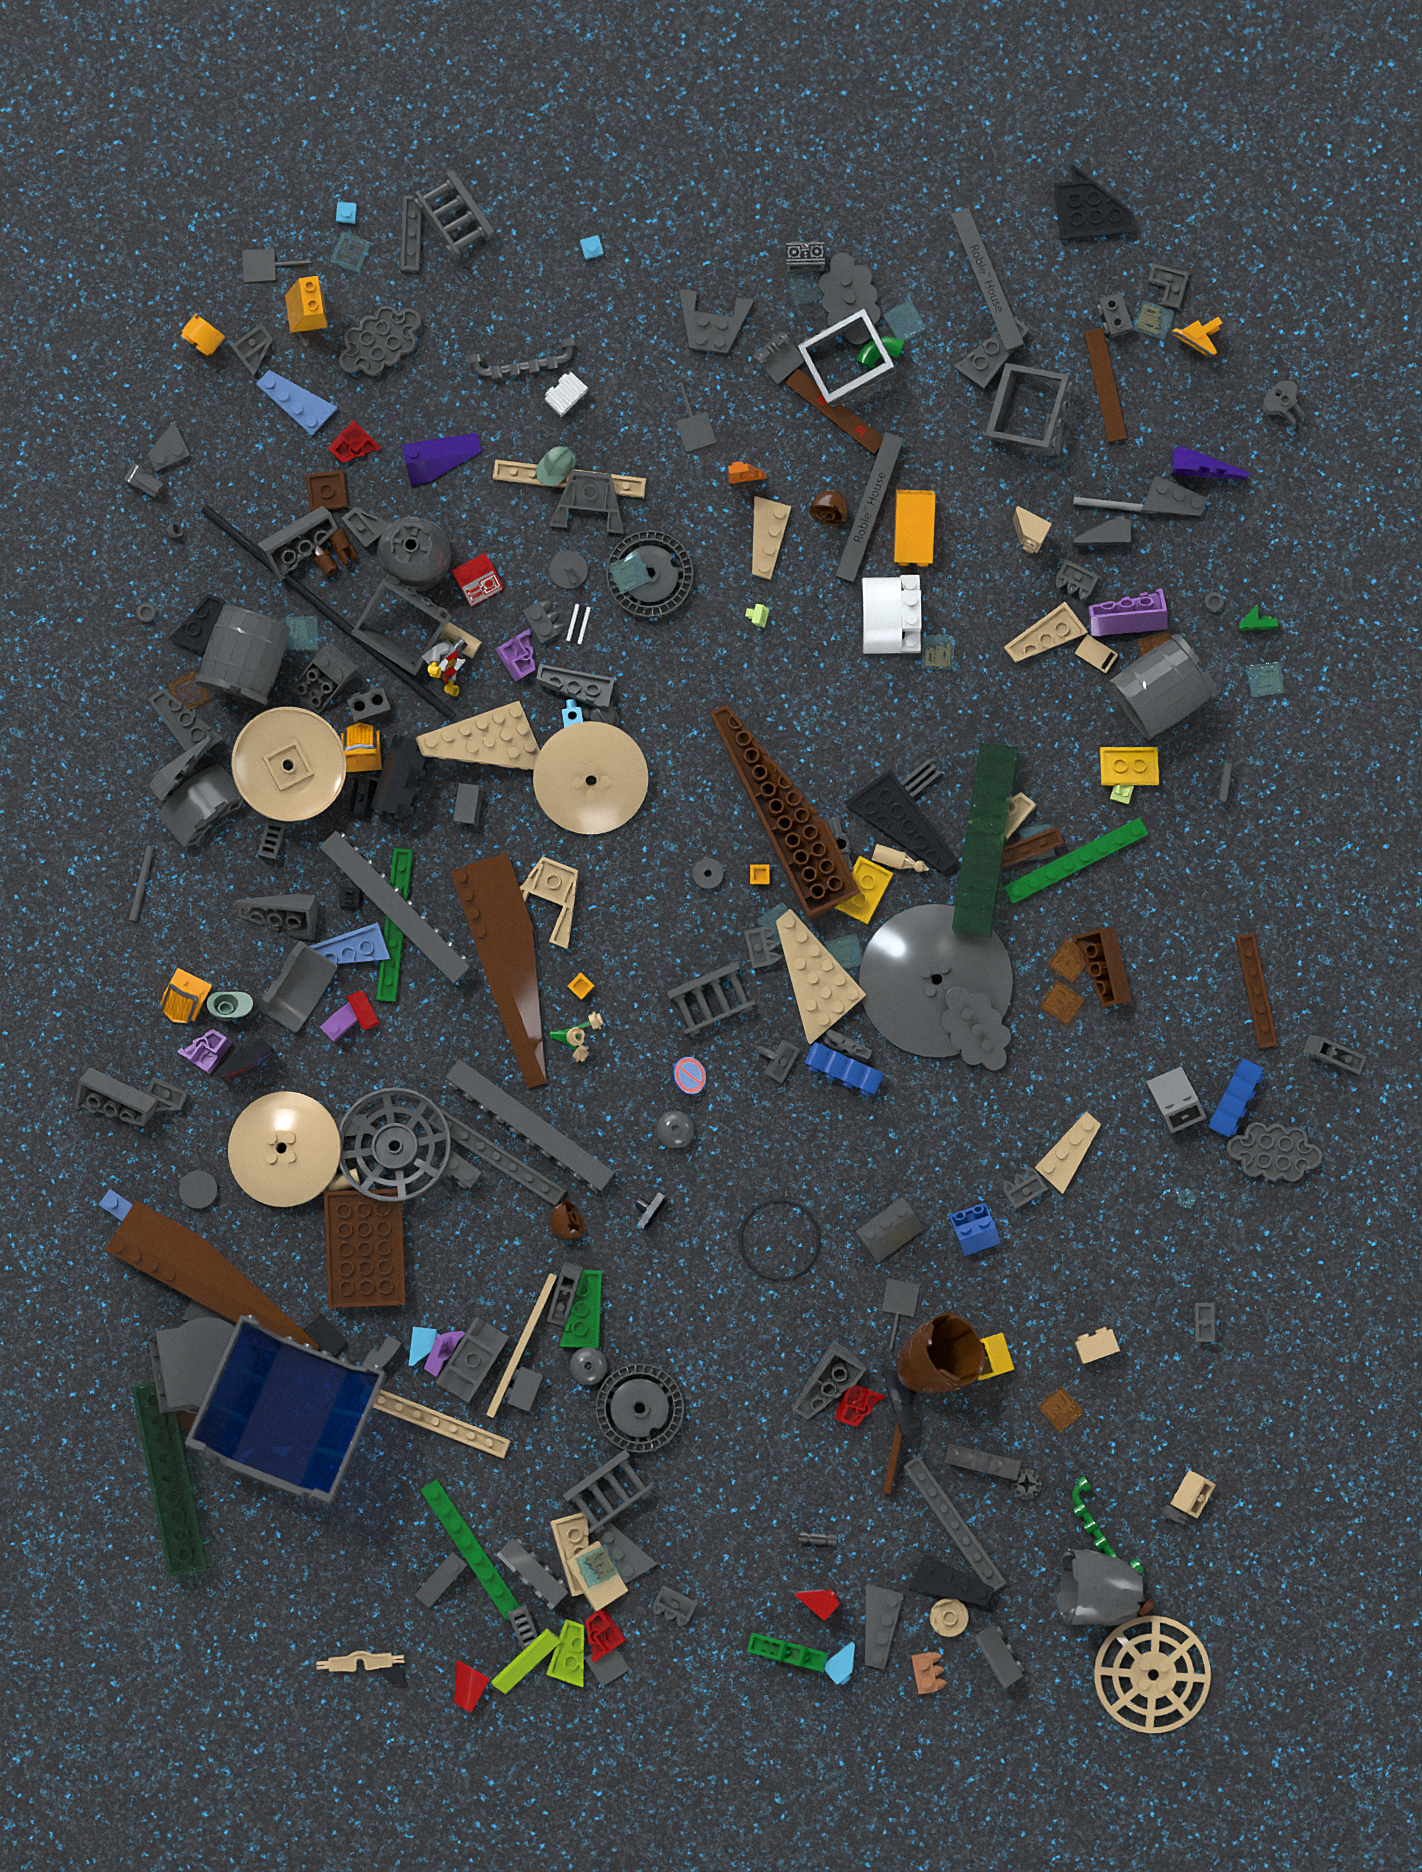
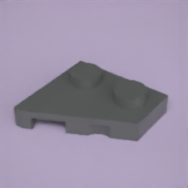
(168, 449)

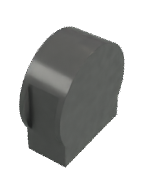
(187, 1361)

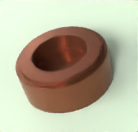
(1146, 1607)

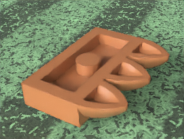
(926, 1672)

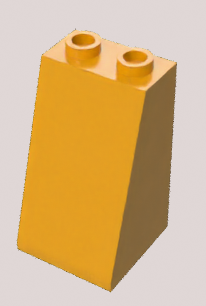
(306, 305)
(914, 527)

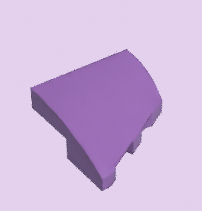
(517, 655)
(207, 1050)
(442, 1351)

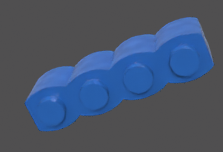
(843, 1068)
(1235, 1098)

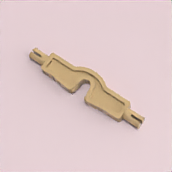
(349, 1662)

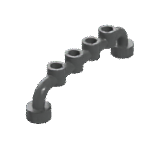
(515, 368)

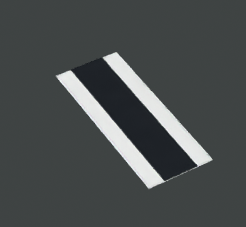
(578, 624)

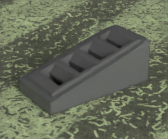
(266, 854)
(516, 1612)

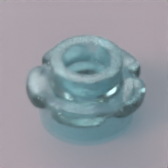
(1186, 1193)

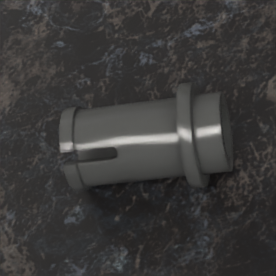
(1174, 1514)

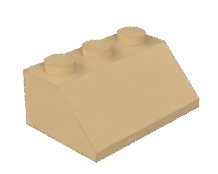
(1030, 529)

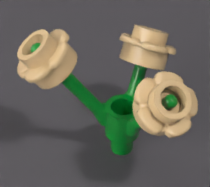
(575, 1036)

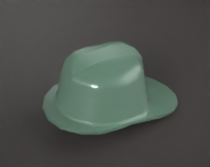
(555, 466)
(229, 1005)

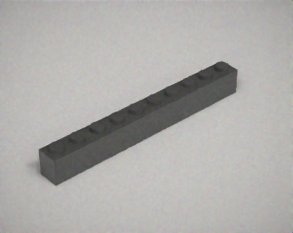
(395, 907)
(530, 1125)

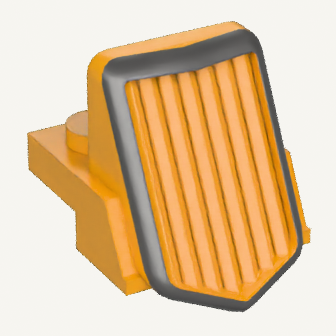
(1196, 336)
(362, 747)
(184, 997)

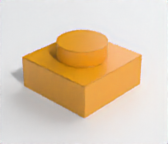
(759, 874)
(580, 986)

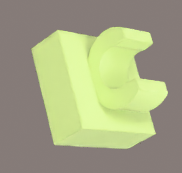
(759, 615)
(1122, 793)

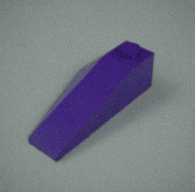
(434, 457)
(1193, 463)

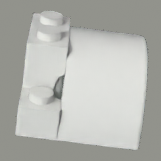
(891, 612)

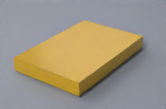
(1129, 765)
(872, 883)

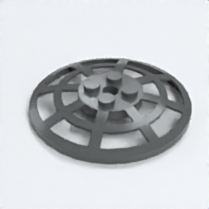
(390, 1133)

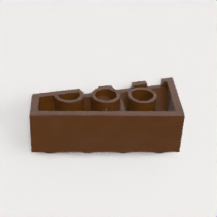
(1105, 965)

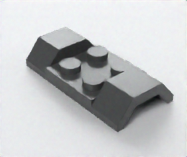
(472, 1359)

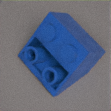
(974, 1229)

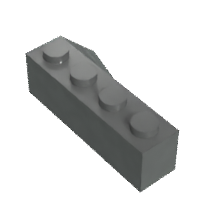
(296, 541)
(109, 1096)
(532, 1572)

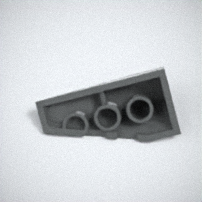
(171, 776)
(289, 913)
(832, 1376)

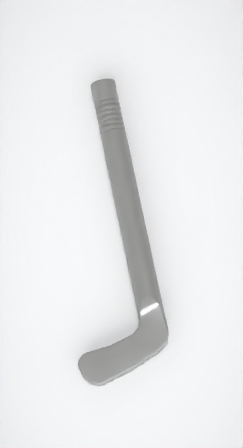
(1108, 504)

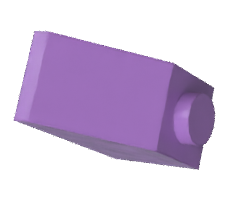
(339, 1022)

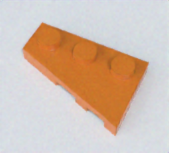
(744, 472)

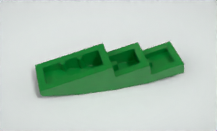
(787, 1652)

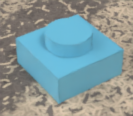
(346, 212)
(591, 247)

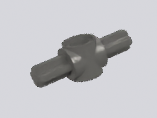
(836, 830)

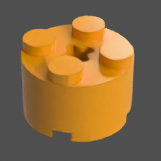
(203, 334)

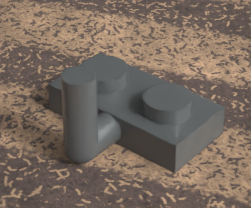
(780, 1060)

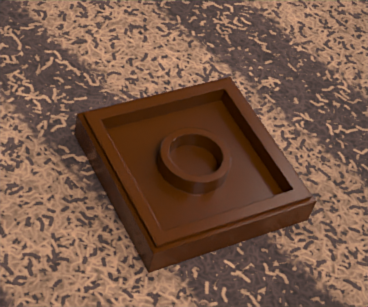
(326, 490)

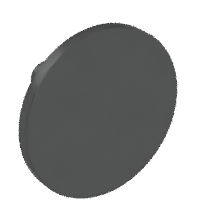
(568, 569)

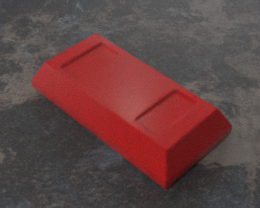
(363, 1010)

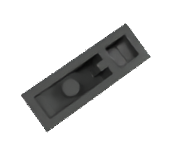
(1113, 532)
(1334, 1054)
(564, 1294)
(441, 1579)

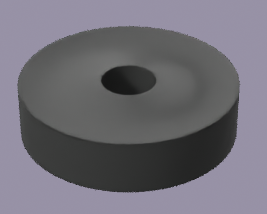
(704, 865)

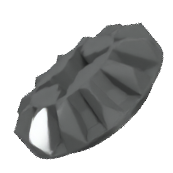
(1032, 1490)

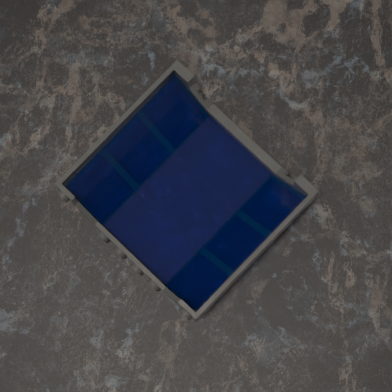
(284, 1412)

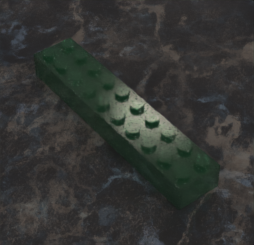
(985, 840)
(170, 1483)

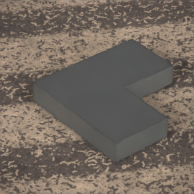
(1174, 284)

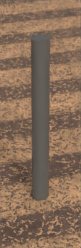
(141, 883)

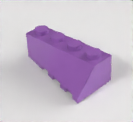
(1129, 615)

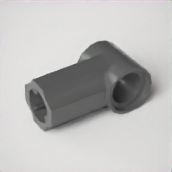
(140, 479)

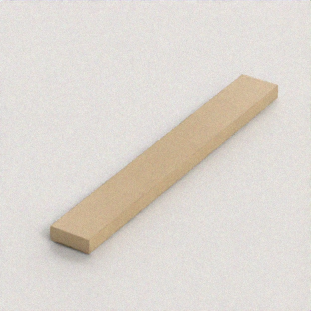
(526, 474)
(521, 1345)
(442, 1424)

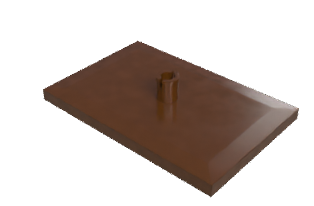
(364, 1249)

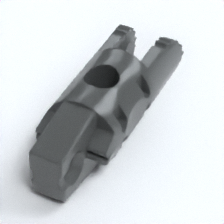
(847, 1046)

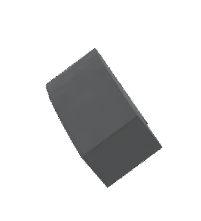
(384, 1355)

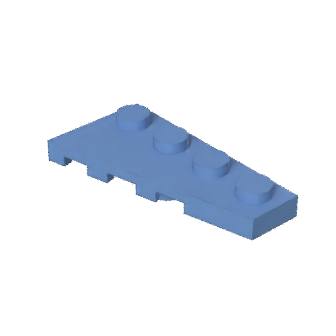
(297, 402)
(355, 946)

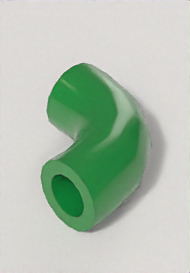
(870, 352)

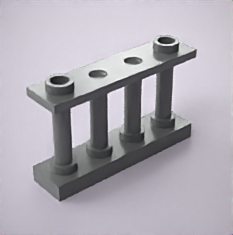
(462, 198)
(713, 980)
(591, 1484)

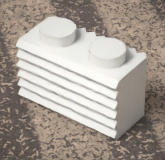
(565, 394)

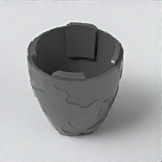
(418, 567)
(1097, 1588)

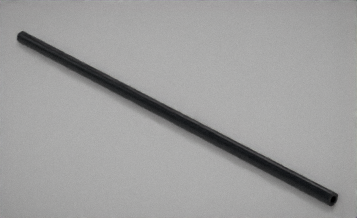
(329, 613)

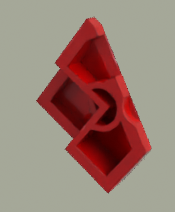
(353, 443)
(855, 1404)
(603, 1634)
(468, 1686)

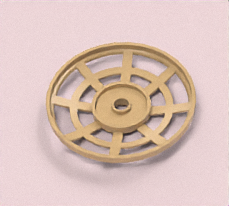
(1139, 1674)

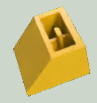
(996, 1356)

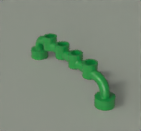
(1091, 1526)

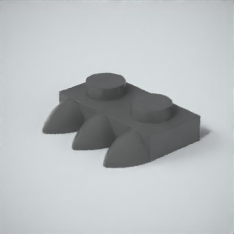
(1076, 578)
(542, 622)
(760, 947)
(1024, 1189)
(674, 1604)

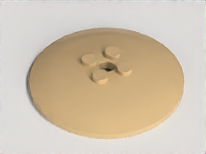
(308, 745)
(586, 751)
(310, 1155)

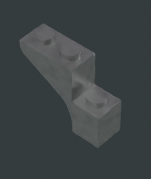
(982, 1461)

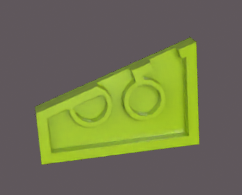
(568, 1656)

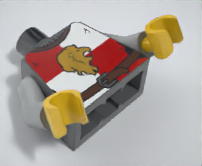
(444, 662)

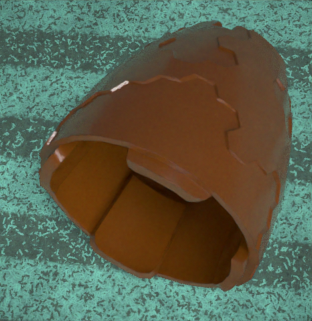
(941, 1356)

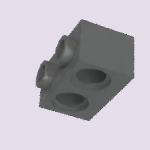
(370, 710)

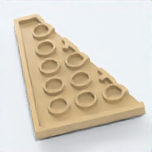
(489, 738)
(819, 981)

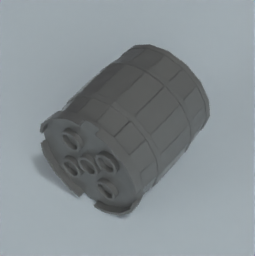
(243, 655)
(1162, 687)

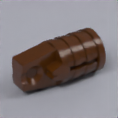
(324, 561)

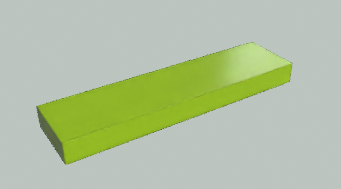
(526, 1661)

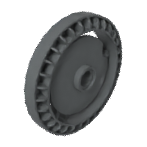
(665, 574)
(655, 1407)

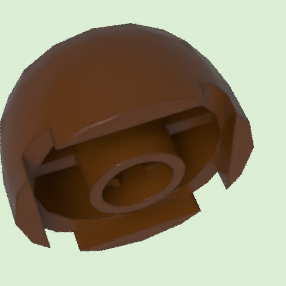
(830, 508)
(566, 1222)

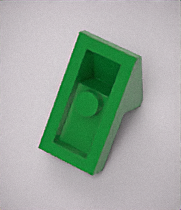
(1252, 622)

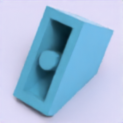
(421, 1343)
(841, 1664)

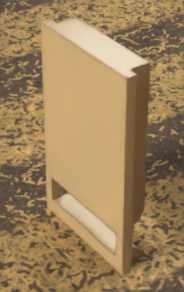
(1095, 653)

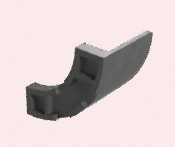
(198, 803)
(298, 988)

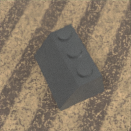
(890, 1230)
(999, 1655)

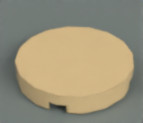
(949, 1617)

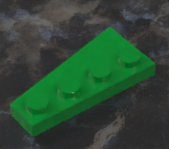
(584, 1316)

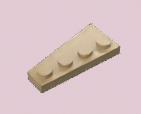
(769, 527)
(1052, 630)
(1067, 1154)
(571, 1538)

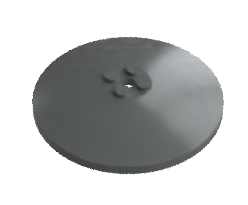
(899, 973)

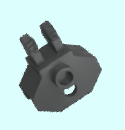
(1282, 404)

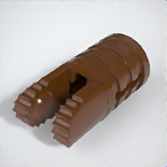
(340, 544)

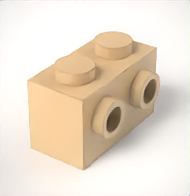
(1097, 1345)
(1193, 1494)

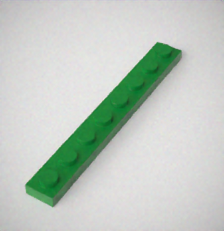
(1076, 860)
(470, 1548)

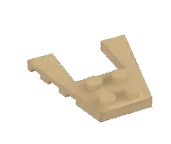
(557, 884)

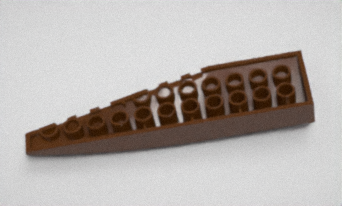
(790, 823)
(507, 953)
(196, 1270)

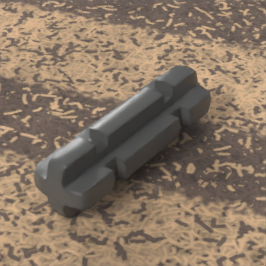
(815, 1538)

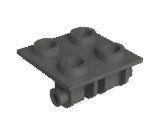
(779, 357)

